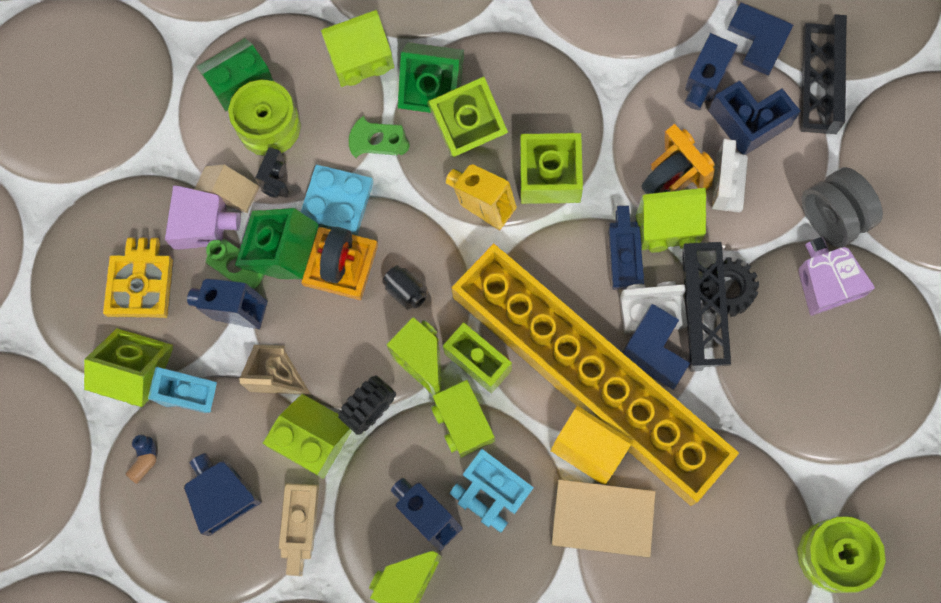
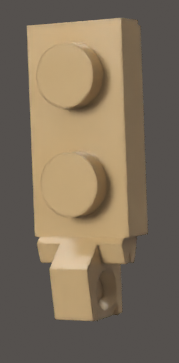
(298, 525)

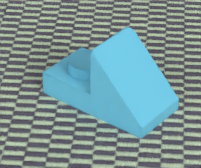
(182, 390)

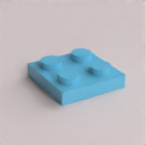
(337, 198)

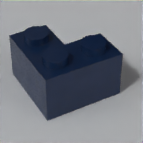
(752, 122)

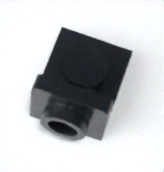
(270, 171)

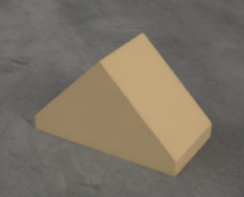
(229, 185)

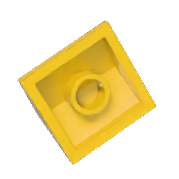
(591, 445)

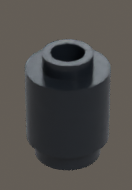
(405, 287)

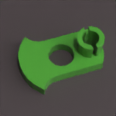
(393, 141)
(220, 263)

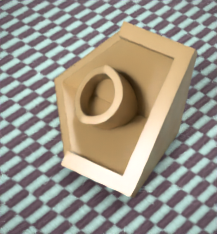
(271, 372)

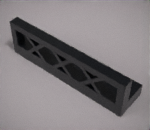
(835, 73)
(693, 305)

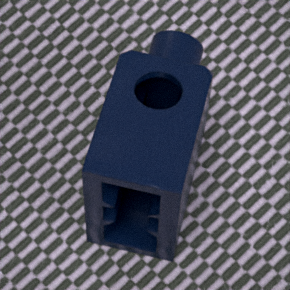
(709, 70)
(229, 302)
(217, 495)
(432, 519)

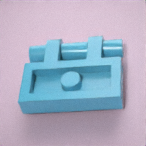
(498, 483)

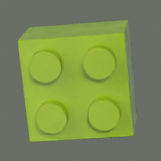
(467, 117)
(551, 168)

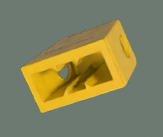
(483, 194)

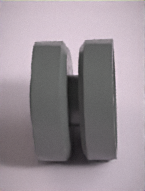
(842, 207)

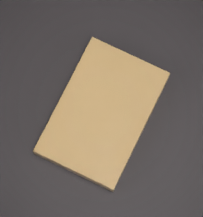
(603, 518)

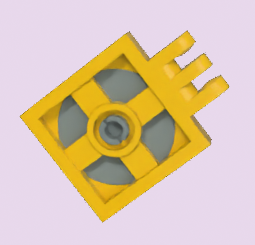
(138, 281)

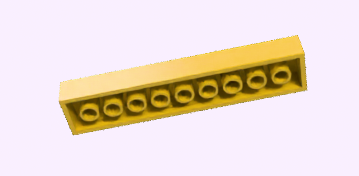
(594, 374)

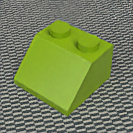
(358, 49)
(671, 219)
(418, 353)
(125, 366)
(308, 435)
(405, 579)

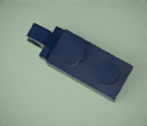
(625, 251)

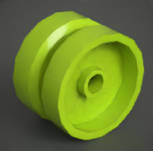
(264, 117)
(861, 555)

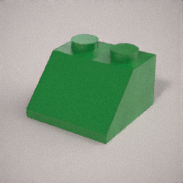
(232, 70)
(427, 74)
(277, 243)

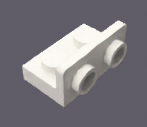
(729, 178)
(637, 299)

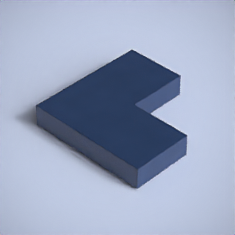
(766, 33)
(648, 350)

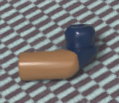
(146, 457)

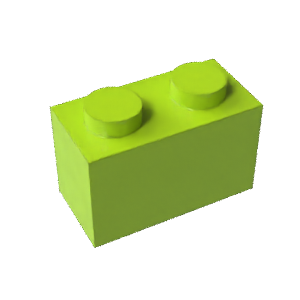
(477, 358)
(463, 419)

